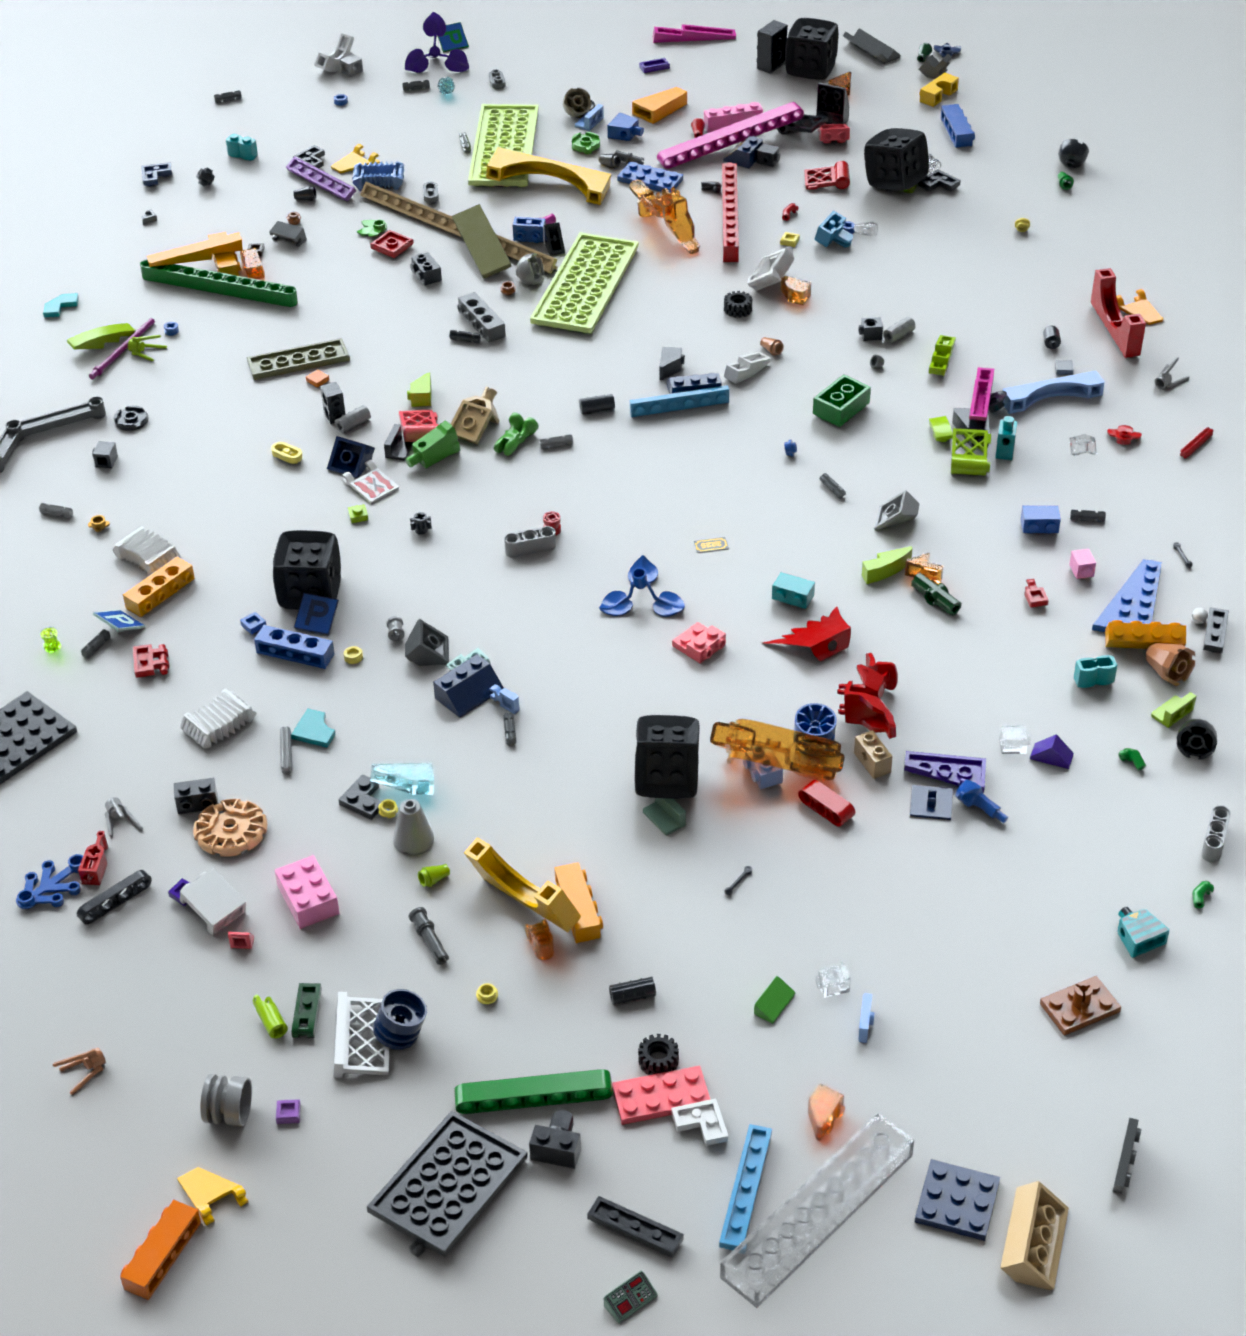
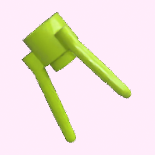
(136, 345)

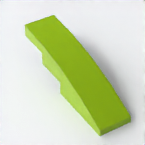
(98, 336)
(942, 355)

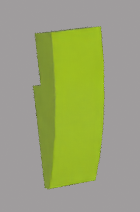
(885, 564)

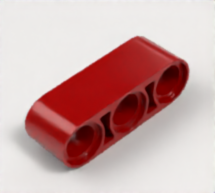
(826, 803)

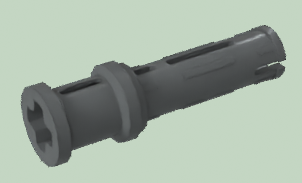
(425, 928)

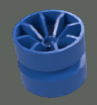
(816, 720)

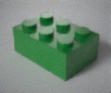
(841, 400)

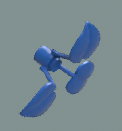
(641, 575)

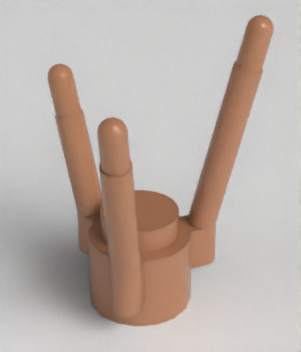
(92, 1060)

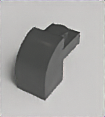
(933, 68)

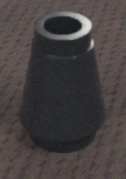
(305, 193)

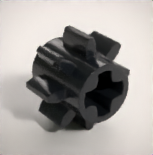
(205, 176)
(420, 523)

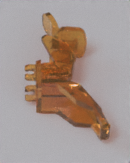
(670, 207)

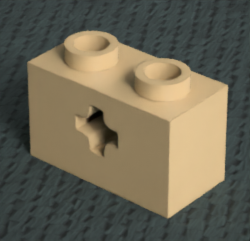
(873, 754)

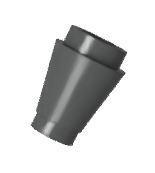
(610, 160)

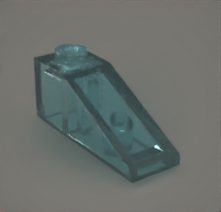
(406, 777)

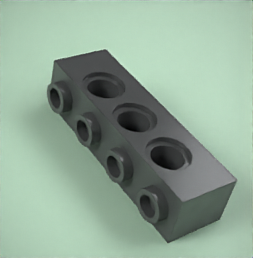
(481, 317)

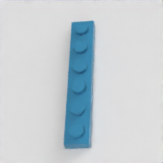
(679, 401)
(745, 1187)

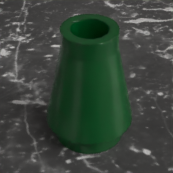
(924, 51)

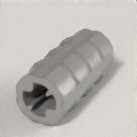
(899, 330)
(352, 419)

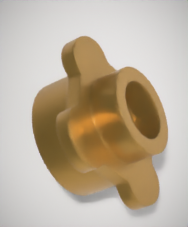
(98, 523)

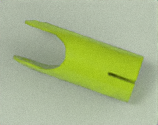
(270, 1017)

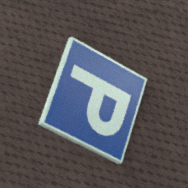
(119, 620)

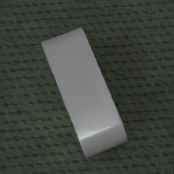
(530, 541)
(1216, 833)

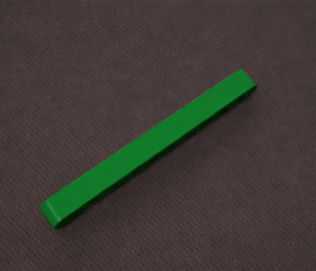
(221, 283)

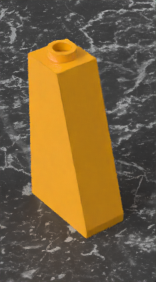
(659, 105)

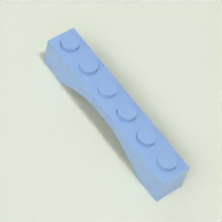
(1080, 385)

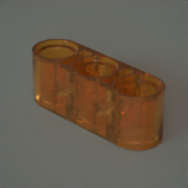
(252, 263)

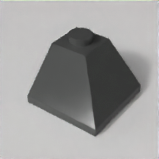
(427, 645)

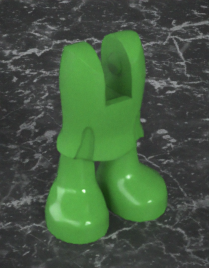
(516, 434)

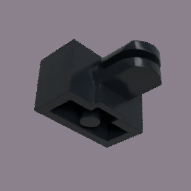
(557, 1142)

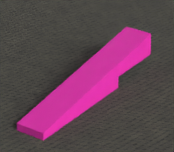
(691, 33)
(982, 394)

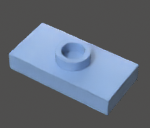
(866, 1019)

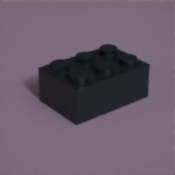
(771, 46)

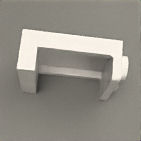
(213, 900)

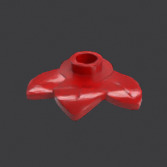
(1124, 434)

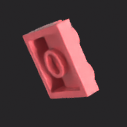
(834, 132)
(700, 642)

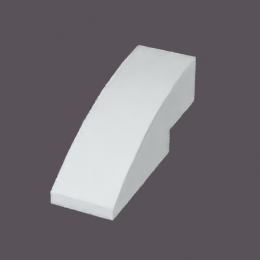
(746, 366)

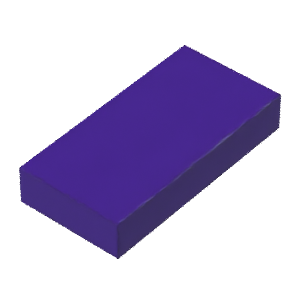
(654, 65)

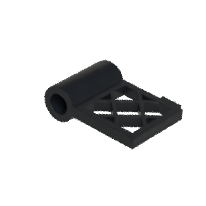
(807, 124)

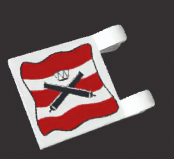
(372, 485)

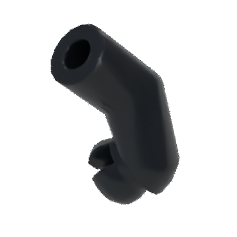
(716, 186)

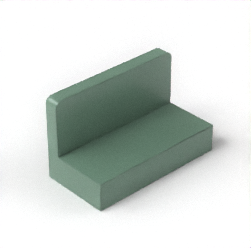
(666, 815)

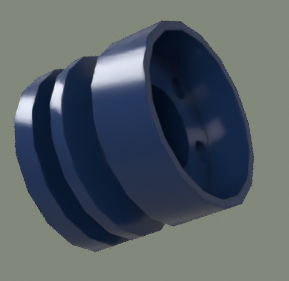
(399, 1019)

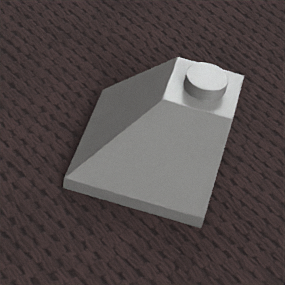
(897, 511)

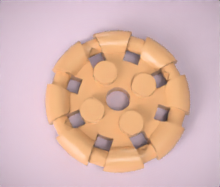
(234, 838)

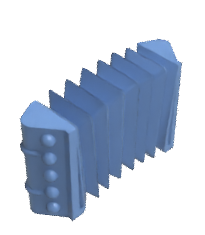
(379, 174)

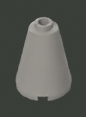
(412, 829)

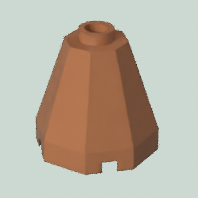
(1171, 661)

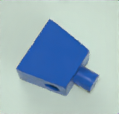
(624, 127)

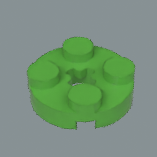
(586, 142)

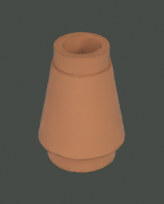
(773, 346)

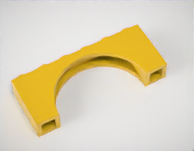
(546, 901)

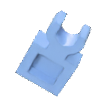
(507, 699)

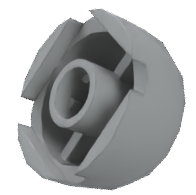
(530, 269)

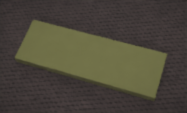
(481, 241)
(298, 359)

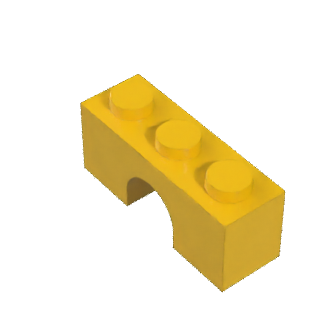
(932, 92)

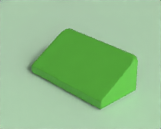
(773, 1000)

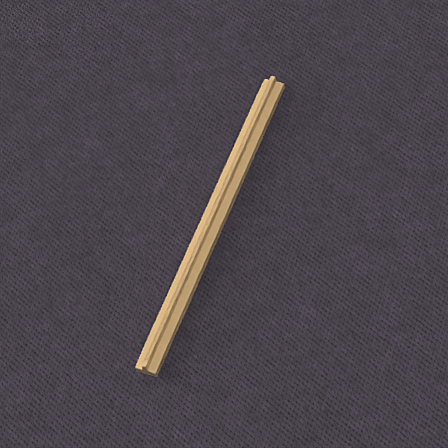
(445, 222)

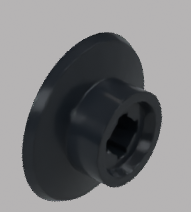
(996, 401)

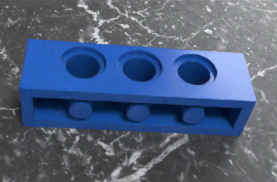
(294, 646)

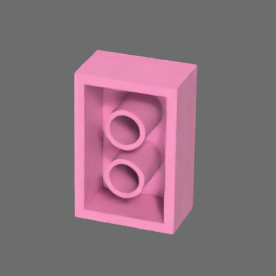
(307, 891)

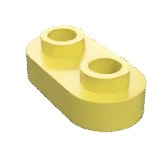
(286, 452)

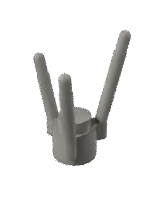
(1165, 378)
(116, 809)

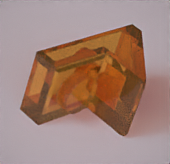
(921, 565)

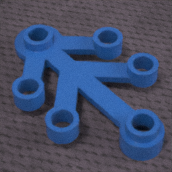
(28, 897)

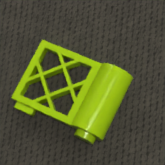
(969, 462)

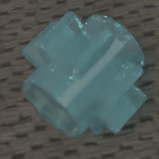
(446, 85)

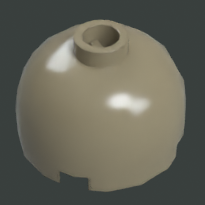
(577, 102)

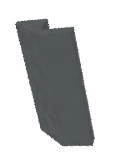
(872, 46)

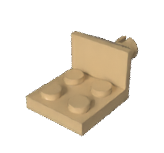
(475, 415)

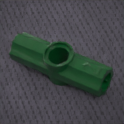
(936, 594)

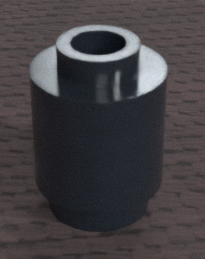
(1052, 337)

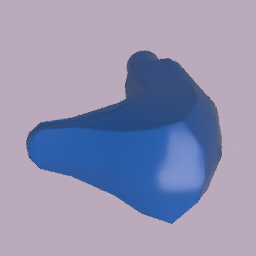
(971, 794)

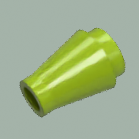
(430, 875)

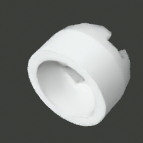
(1199, 616)

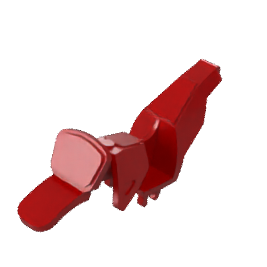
(864, 702)

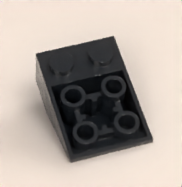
(833, 103)

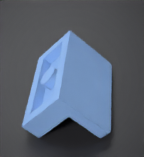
(591, 118)

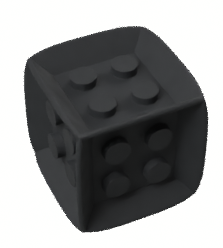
(811, 48)
(896, 159)
(306, 564)
(667, 756)

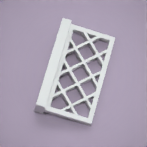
(342, 1038)

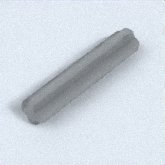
(285, 749)

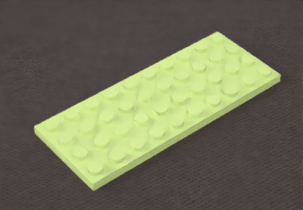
(503, 127)
(584, 283)

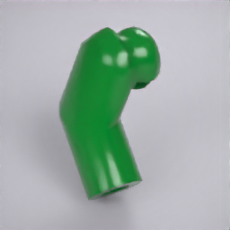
(1132, 755)
(1198, 893)

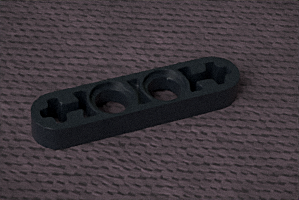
(93, 908)

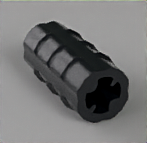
(596, 403)
(632, 990)

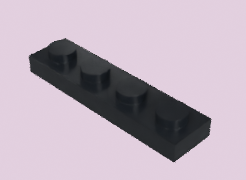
(635, 1226)

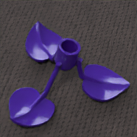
(417, 61)

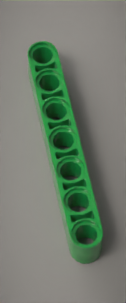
(533, 1091)

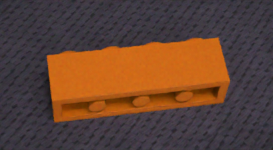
(160, 1249)

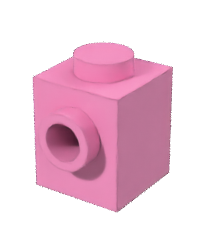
(1082, 563)

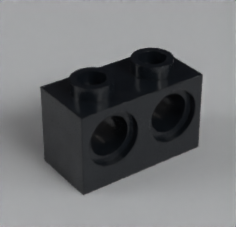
(332, 401)

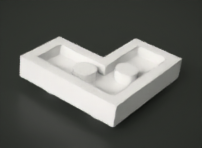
(703, 1115)

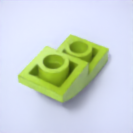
(941, 428)

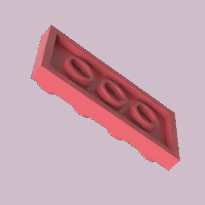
(657, 1093)

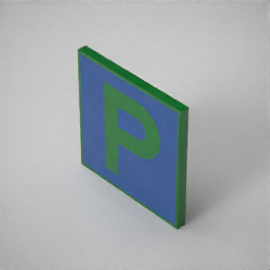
(453, 38)

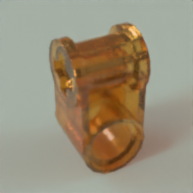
(540, 939)

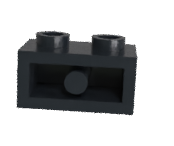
(426, 268)
(195, 795)

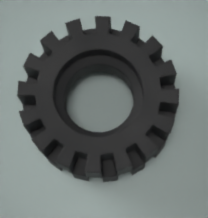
(738, 304)
(658, 1044)

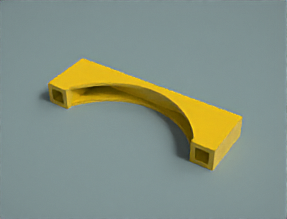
(590, 182)

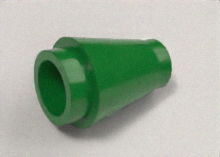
(1065, 180)

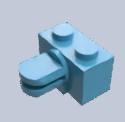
(832, 230)

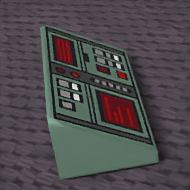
(629, 1297)

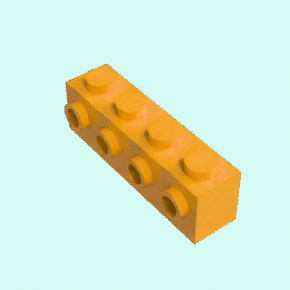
(1142, 635)

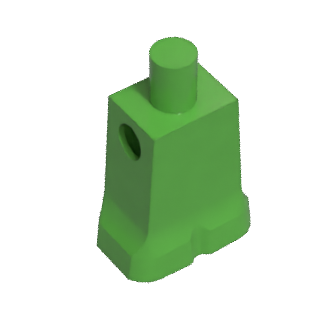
(434, 446)

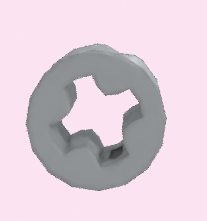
(393, 629)

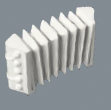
(771, 268)
(145, 550)
(217, 719)

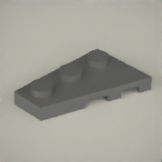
(1127, 1156)

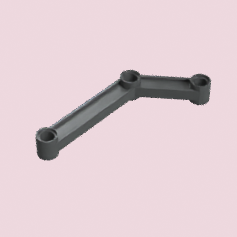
(17, 430)

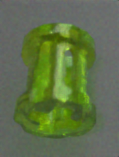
(50, 639)

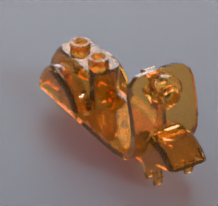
(779, 748)

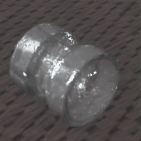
(934, 164)

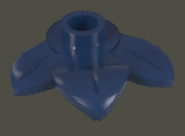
(947, 49)

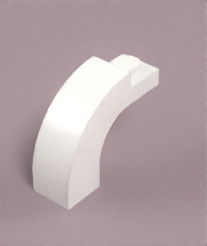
(332, 61)

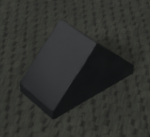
(553, 238)

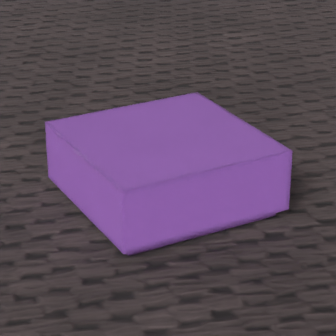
(288, 1111)

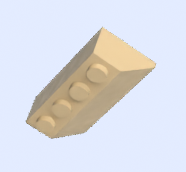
(1034, 1236)

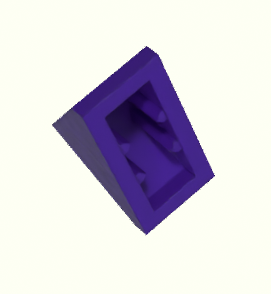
(1052, 752)

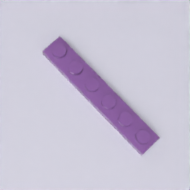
(321, 179)

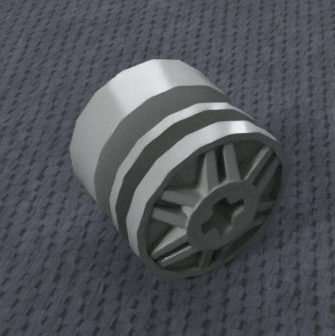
(226, 1100)

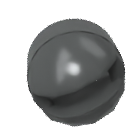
(876, 361)

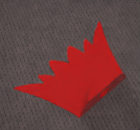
(819, 634)

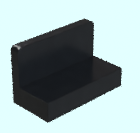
(395, 446)

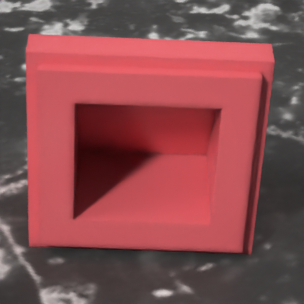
(241, 940)

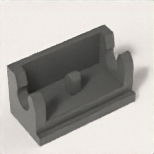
(288, 231)

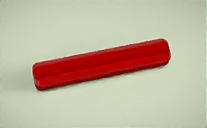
(1195, 443)

